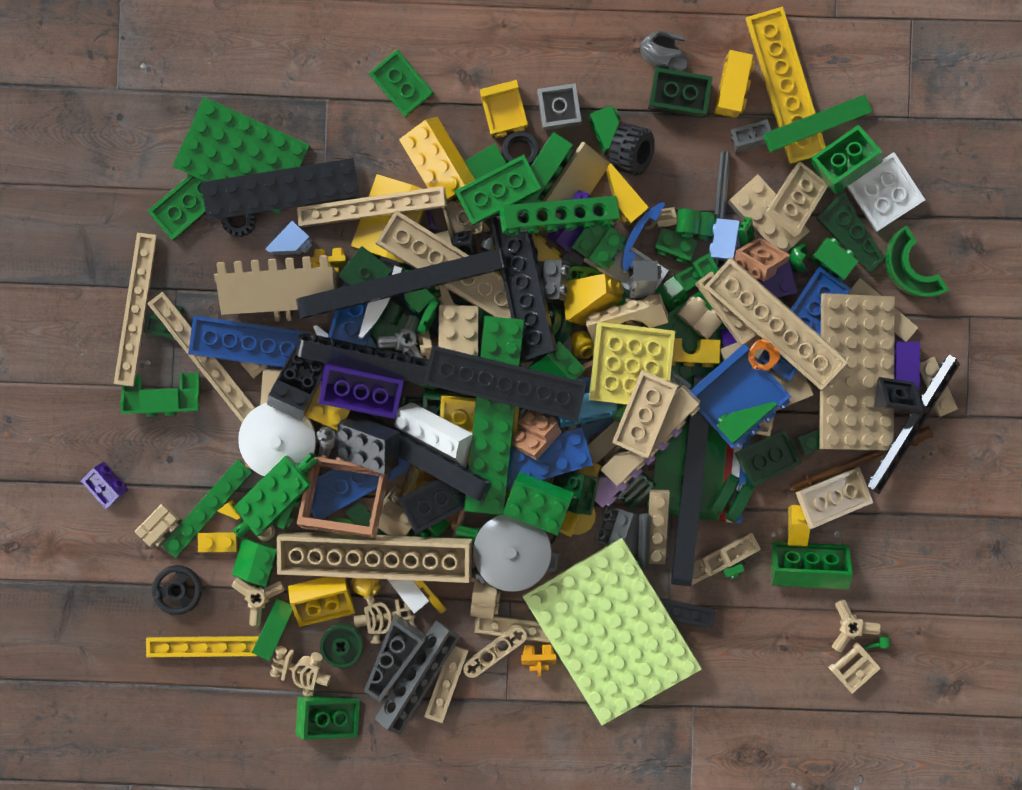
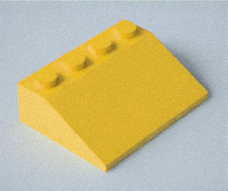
(371, 228)

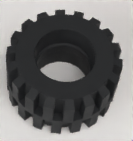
(632, 149)

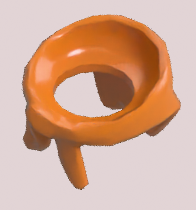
(772, 350)

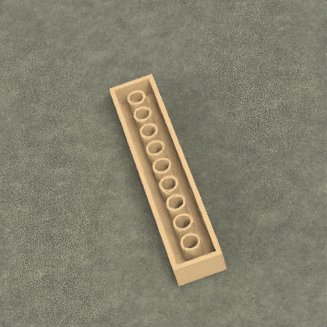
(375, 558)

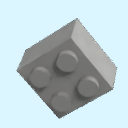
(559, 107)

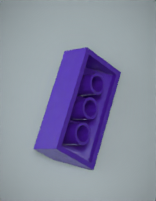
(360, 391)

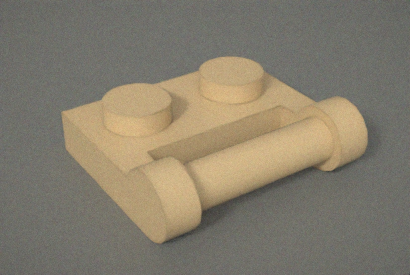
(859, 672)

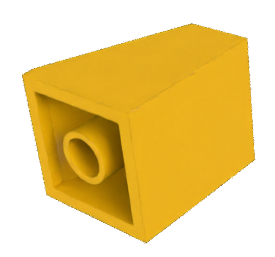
(590, 296)

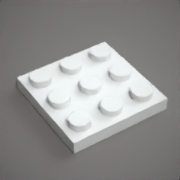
(885, 192)

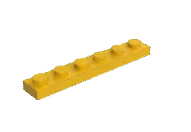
(200, 646)

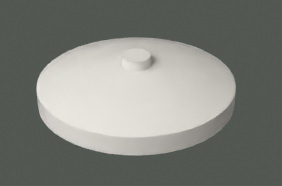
(271, 435)

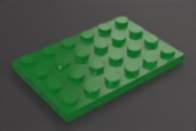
(234, 145)

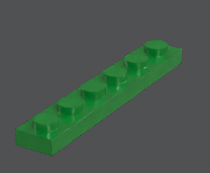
(207, 508)

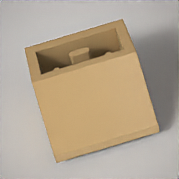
(392, 515)

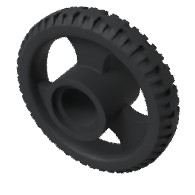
(160, 593)

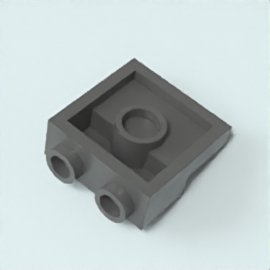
(554, 279)

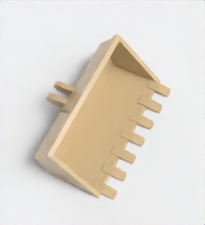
(273, 288)

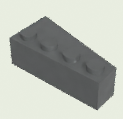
(643, 279)
(396, 652)

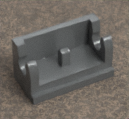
(749, 136)

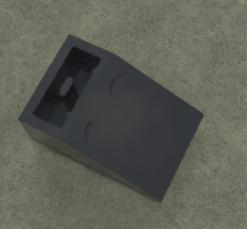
(296, 385)

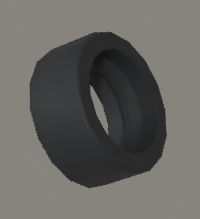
(524, 137)

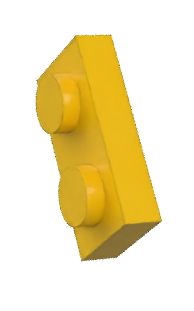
(217, 542)

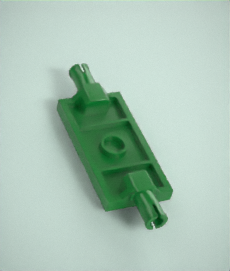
(273, 495)

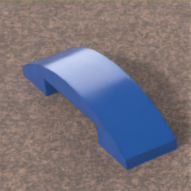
(628, 256)

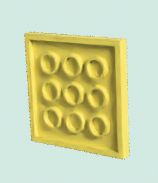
(621, 356)

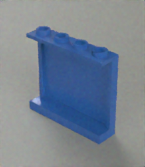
(738, 387)

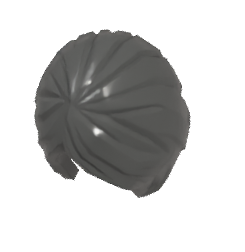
(661, 51)

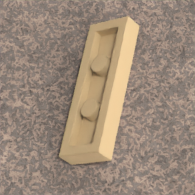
(946, 403)

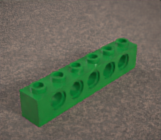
(605, 205)

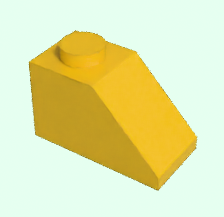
(797, 527)

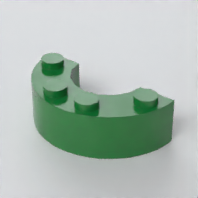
(900, 270)

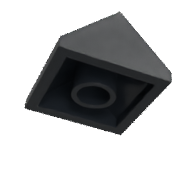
(897, 395)

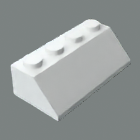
(434, 432)

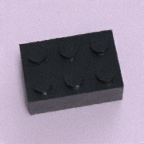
(368, 444)

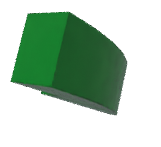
(272, 629)

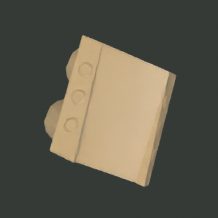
(458, 220)

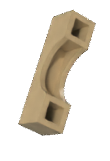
(647, 310)

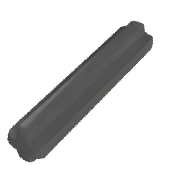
(644, 540)

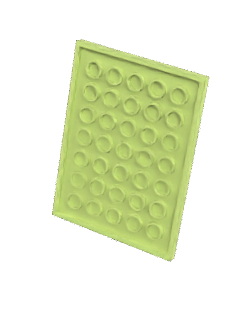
(612, 631)

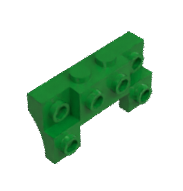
(162, 400)

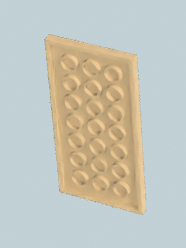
(864, 334)

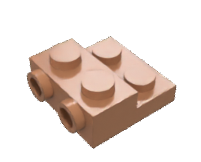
(761, 258)
(535, 434)

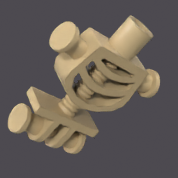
(366, 619)
(301, 675)

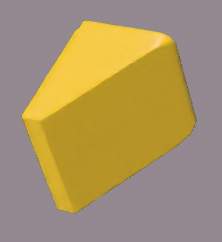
(229, 510)

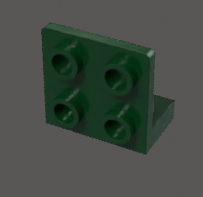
(584, 490)

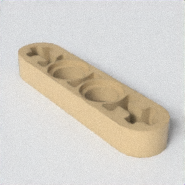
(496, 653)

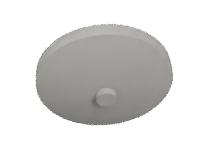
(511, 553)

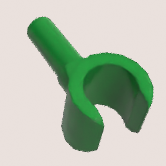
(884, 642)

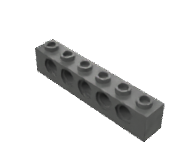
(417, 677)

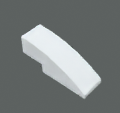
(409, 593)

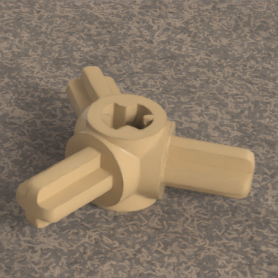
(256, 607)
(860, 626)

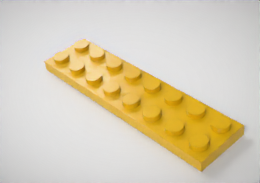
(783, 77)

